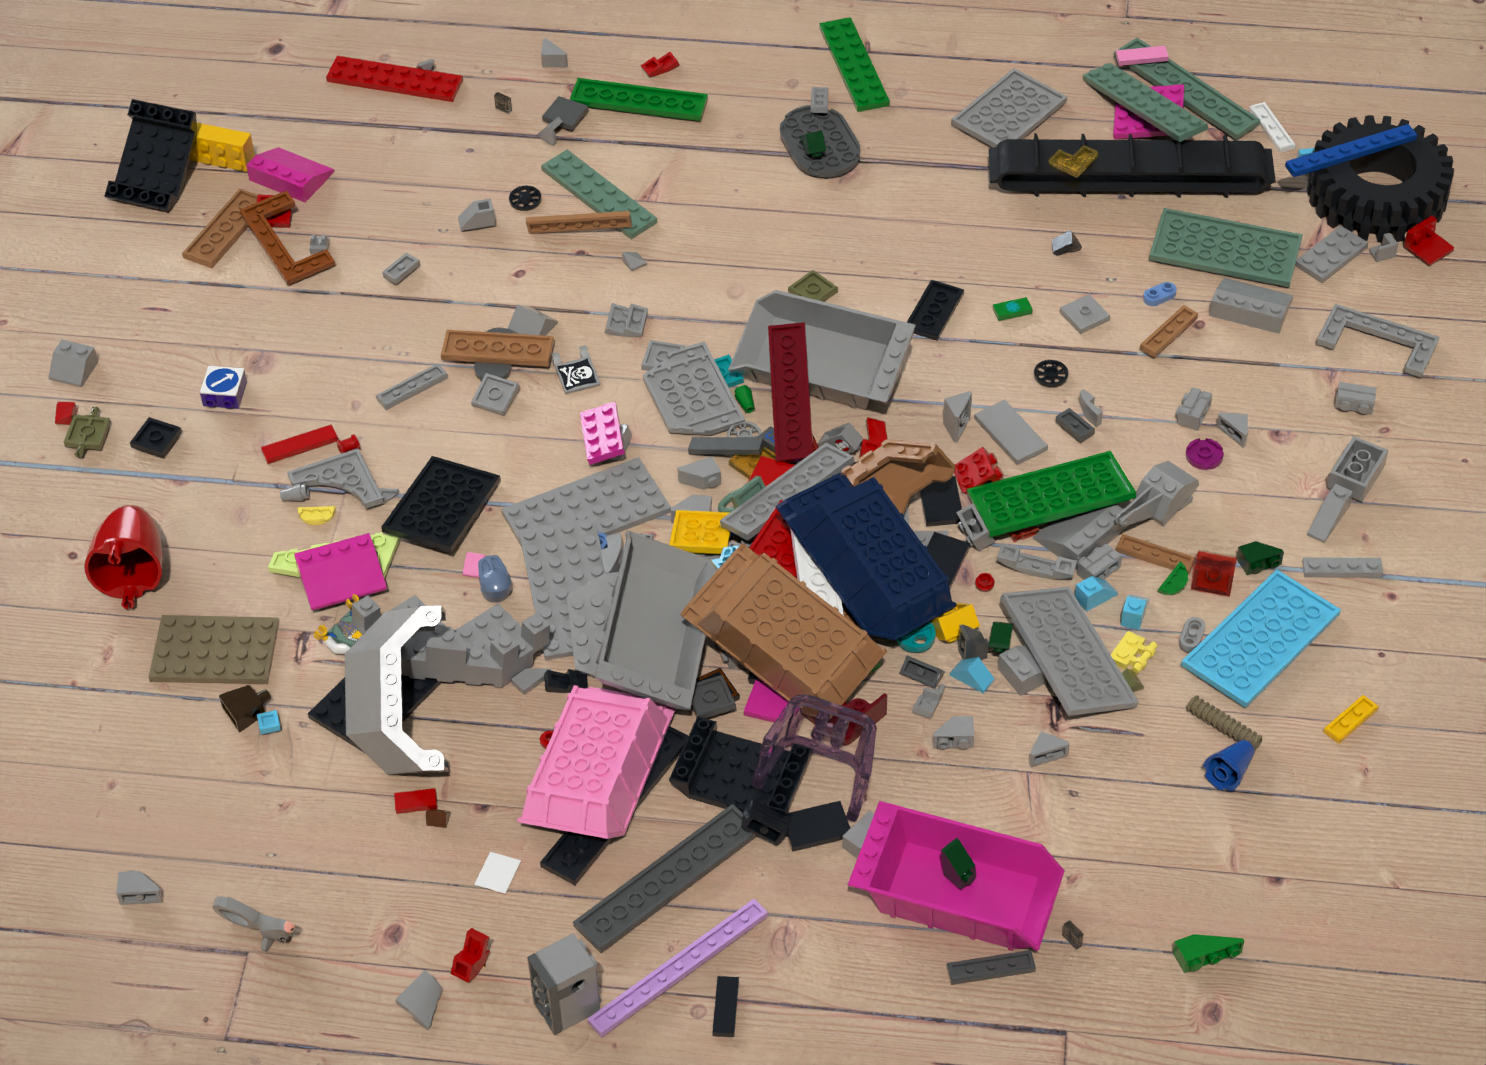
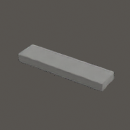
(412, 386)

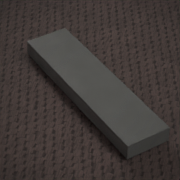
(726, 445)
(991, 967)

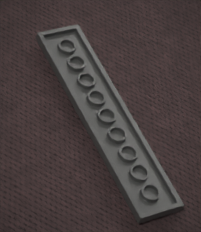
(664, 879)

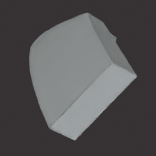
(928, 701)

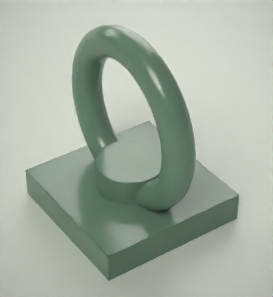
(741, 495)

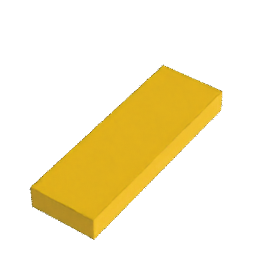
(1350, 719)

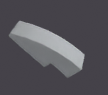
(613, 553)

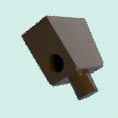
(243, 705)

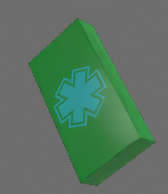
(1012, 309)

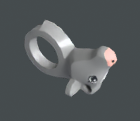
(245, 916)

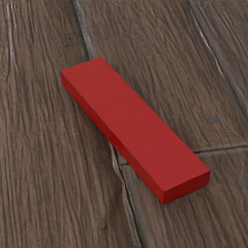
(299, 444)

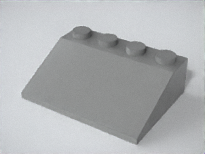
(1250, 305)
(1081, 533)

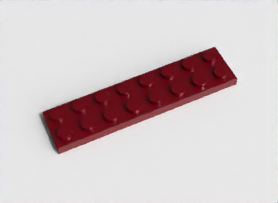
(790, 392)

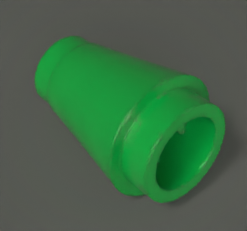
(745, 398)

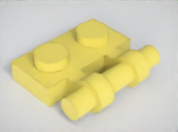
(1127, 650)

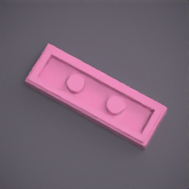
(1142, 55)

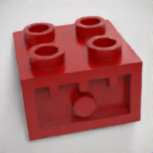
(1426, 243)

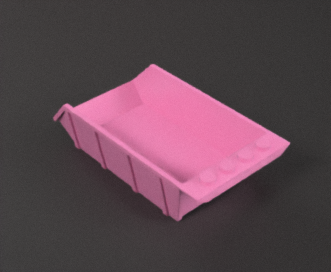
(596, 762)

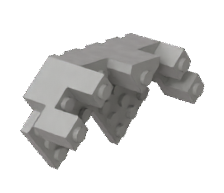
(481, 651)

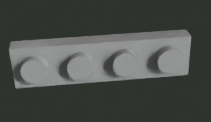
(1343, 567)

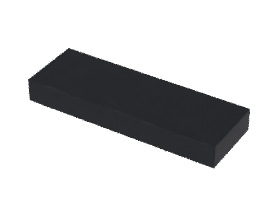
(725, 1006)

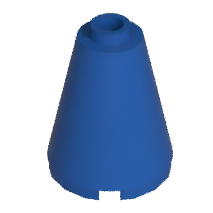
(1228, 766)

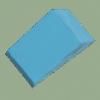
(973, 674)

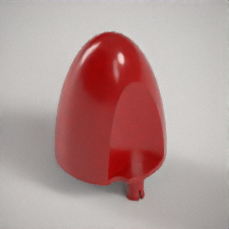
(125, 555)

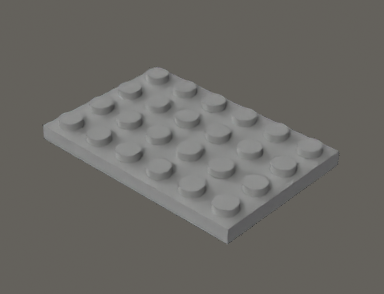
(1009, 109)

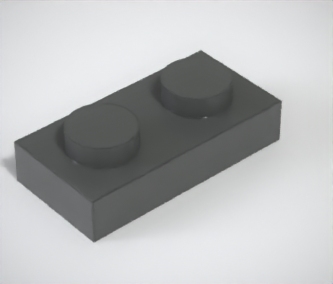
(1075, 425)

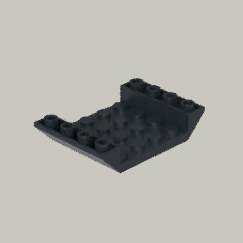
(154, 156)
(721, 770)

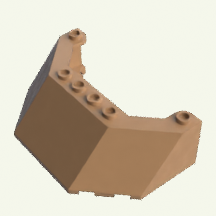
(902, 469)

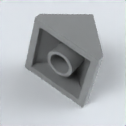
(531, 321)
(957, 414)

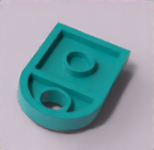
(925, 632)

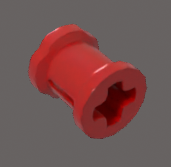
(348, 444)

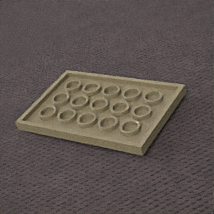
(214, 649)

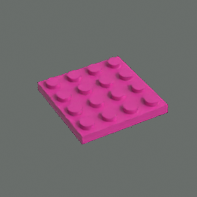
(1130, 123)

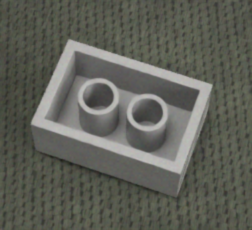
(1358, 467)

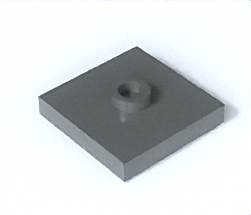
(712, 697)

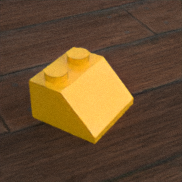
(948, 623)

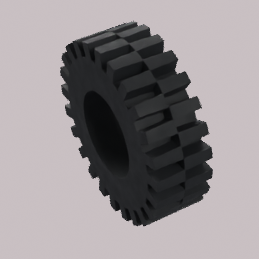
(1378, 208)

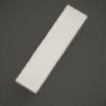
(1272, 127)

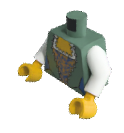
(342, 634)

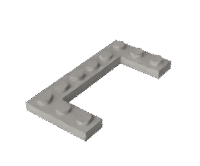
(1422, 342)

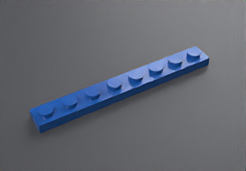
(1351, 150)

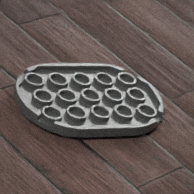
(841, 144)

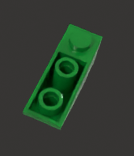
(1200, 950)

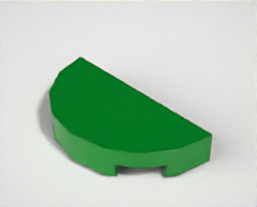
(1175, 581)

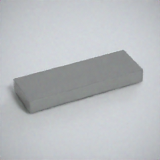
(819, 100)

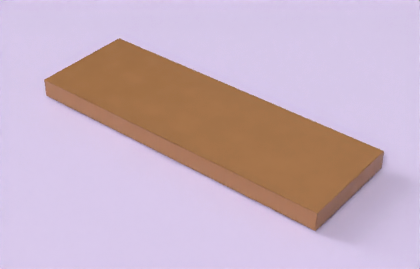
(221, 231)
(497, 348)

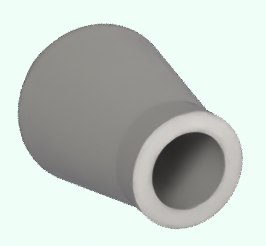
(295, 493)

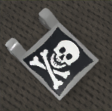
(576, 374)

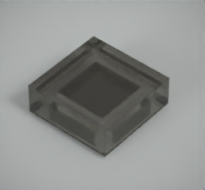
(503, 102)
(1072, 935)

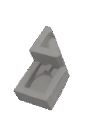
(1091, 412)

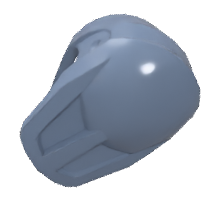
(494, 579)

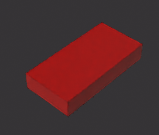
(415, 800)

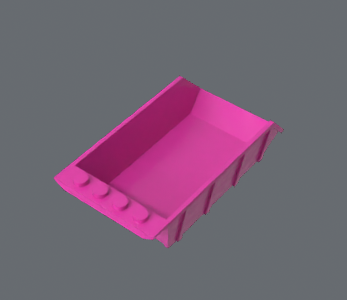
(906, 878)

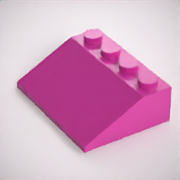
(288, 171)
(340, 570)

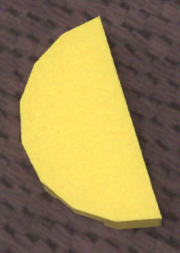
(316, 515)

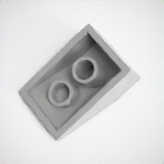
(1021, 669)

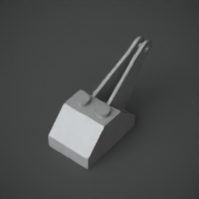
(1159, 495)

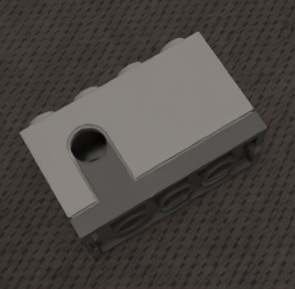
(564, 983)

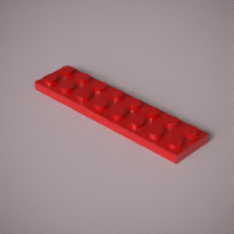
(394, 78)

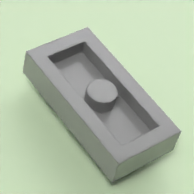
(401, 268)

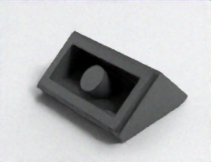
(921, 672)

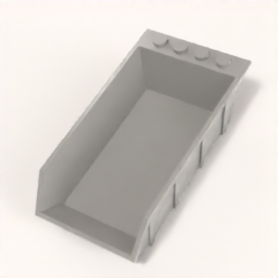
(848, 350)
(646, 640)

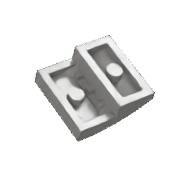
(626, 321)

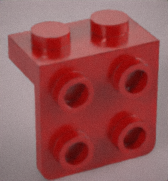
(977, 469)

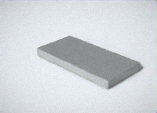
(1011, 432)

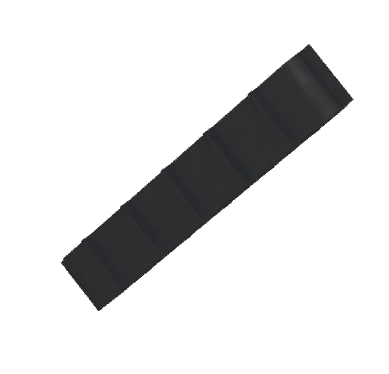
(1135, 166)

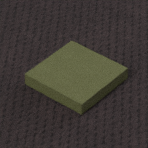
(813, 287)

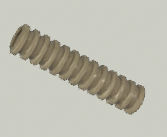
(1223, 721)

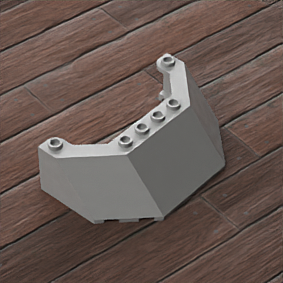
(375, 692)

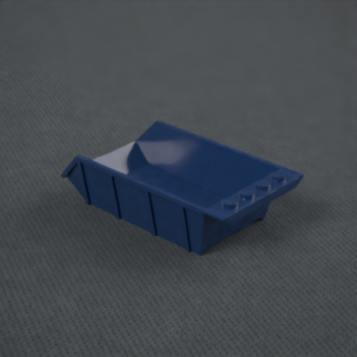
(868, 555)

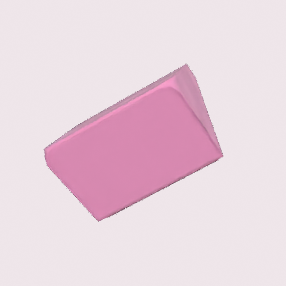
(471, 564)

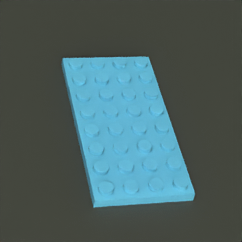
(1261, 638)

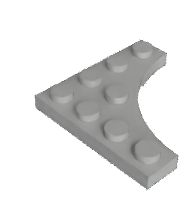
(342, 471)

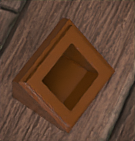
(437, 818)

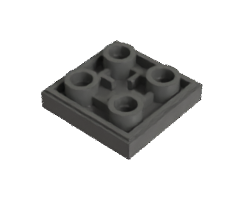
(567, 110)

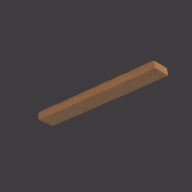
(579, 222)

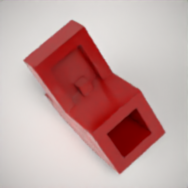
(473, 956)

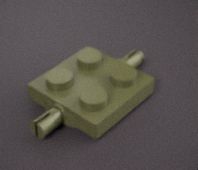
(87, 432)

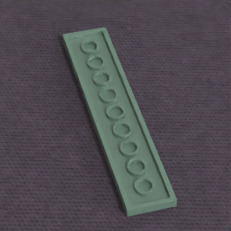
(1198, 95)
(1145, 102)

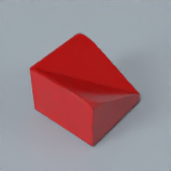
(65, 412)

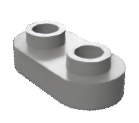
(1190, 637)

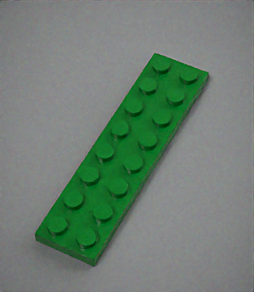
(854, 64)
(640, 99)

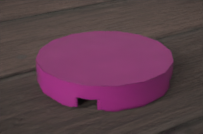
(1204, 454)

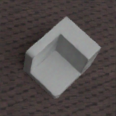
(1386, 250)

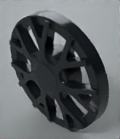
(525, 198)
(1051, 373)

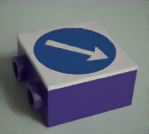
(223, 387)

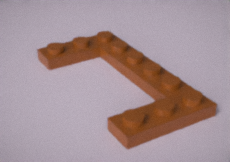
(291, 271)

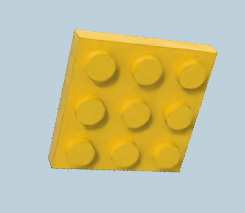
(699, 532)

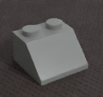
(72, 363)

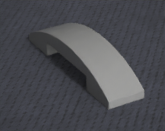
(1034, 565)

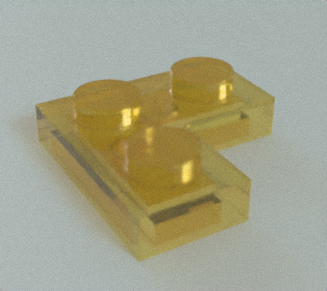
(1075, 163)

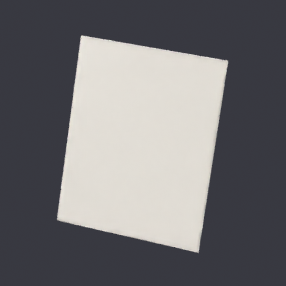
(497, 872)

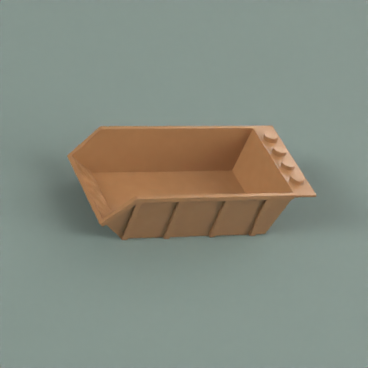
(782, 630)

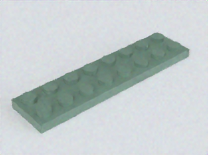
(597, 191)

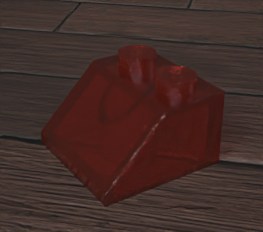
(1214, 572)

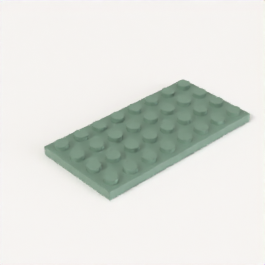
(1226, 247)

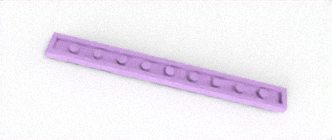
(677, 968)

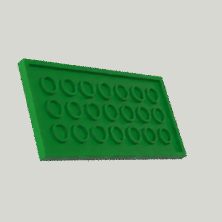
(1051, 493)

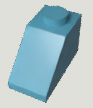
(1093, 592)
(1134, 611)

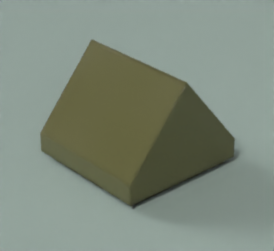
(1132, 680)

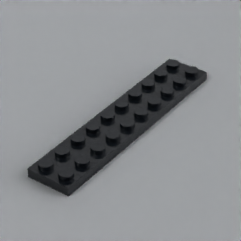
(577, 852)

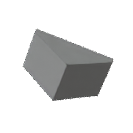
(552, 55)
(1234, 426)
(1047, 749)

